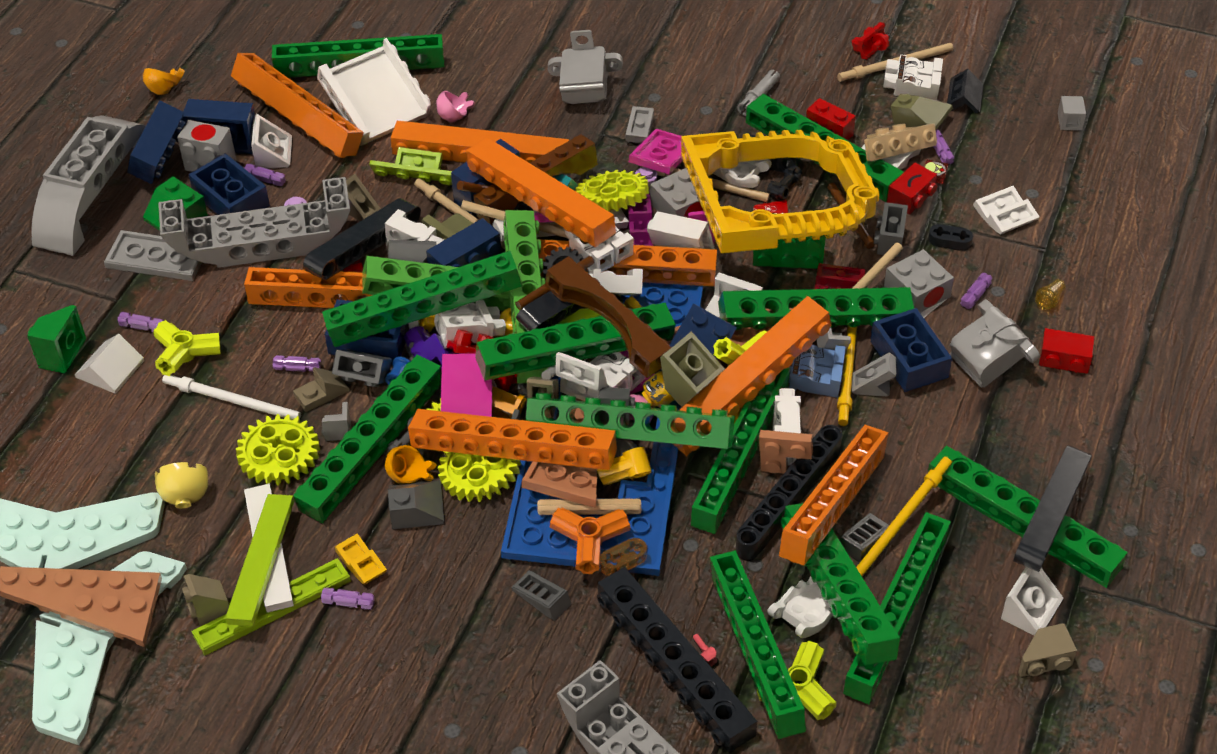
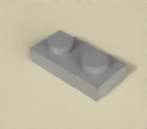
(639, 124)

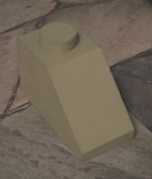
(541, 385)

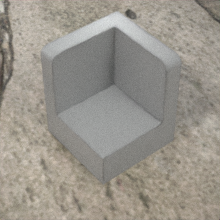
(1071, 113)
(832, 339)
(337, 425)

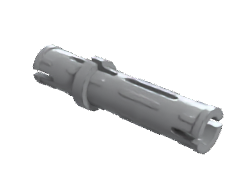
(761, 88)

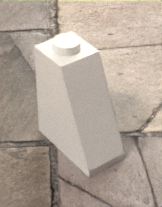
(679, 231)

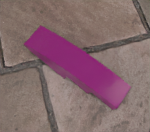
(638, 221)

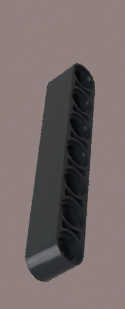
(356, 241)
(789, 490)
(1052, 508)

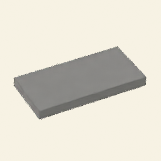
(149, 256)

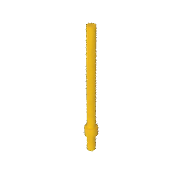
(845, 401)
(931, 481)

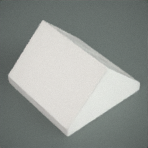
(270, 144)
(111, 364)
(1031, 601)

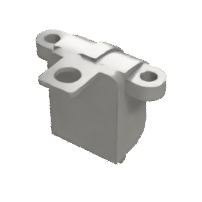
(584, 70)
(991, 345)

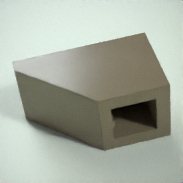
(205, 598)
(1048, 651)

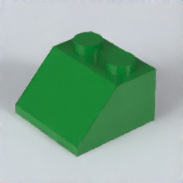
(174, 190)
(57, 339)

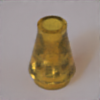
(1049, 295)

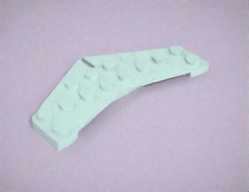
(76, 535)
(72, 659)

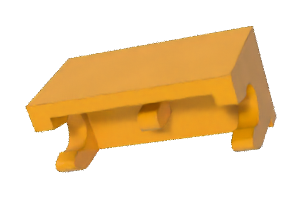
(505, 403)

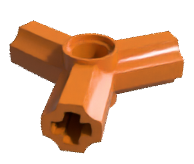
(599, 529)

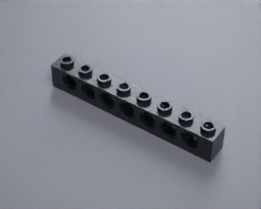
(729, 733)

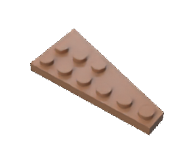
(563, 481)
(93, 598)

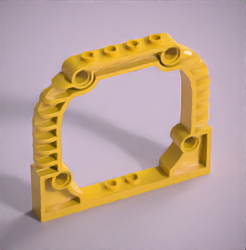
(760, 229)

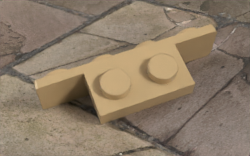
(899, 140)

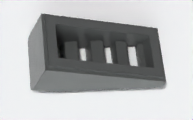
(858, 550)
(553, 606)

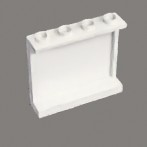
(375, 92)

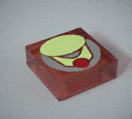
(939, 168)

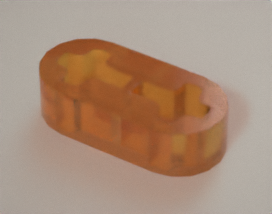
(623, 556)

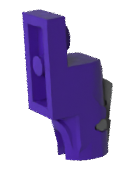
(423, 344)

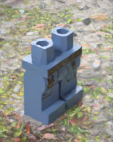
(818, 371)

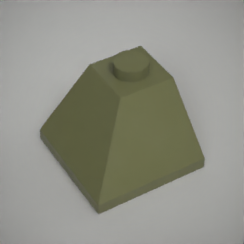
(919, 111)
(688, 368)

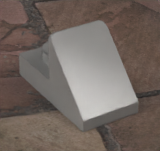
(875, 377)

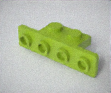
(414, 164)

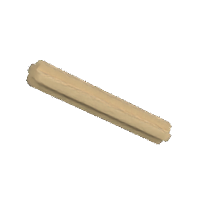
(603, 506)

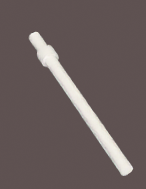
(189, 385)

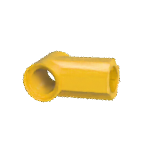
(630, 465)

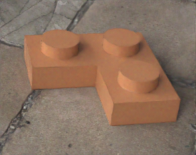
(778, 446)

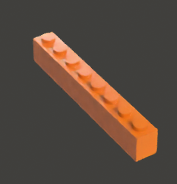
(297, 105)
(456, 140)
(541, 192)
(759, 364)

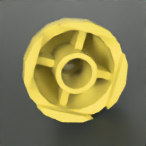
(181, 484)

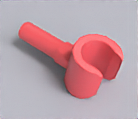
(709, 653)

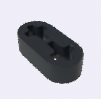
(950, 237)

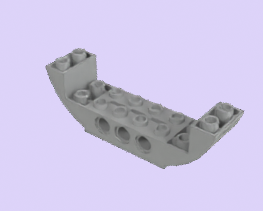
(77, 179)
(256, 233)
(604, 719)

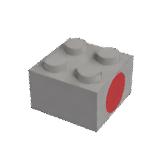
(203, 143)
(675, 195)
(924, 276)

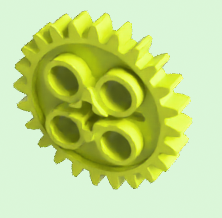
(615, 189)
(277, 449)
(476, 474)

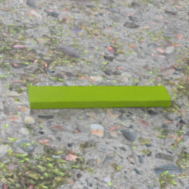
(259, 560)
(303, 591)

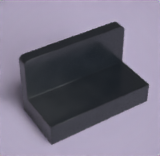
(965, 89)

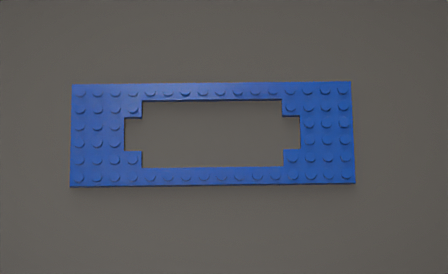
(530, 535)

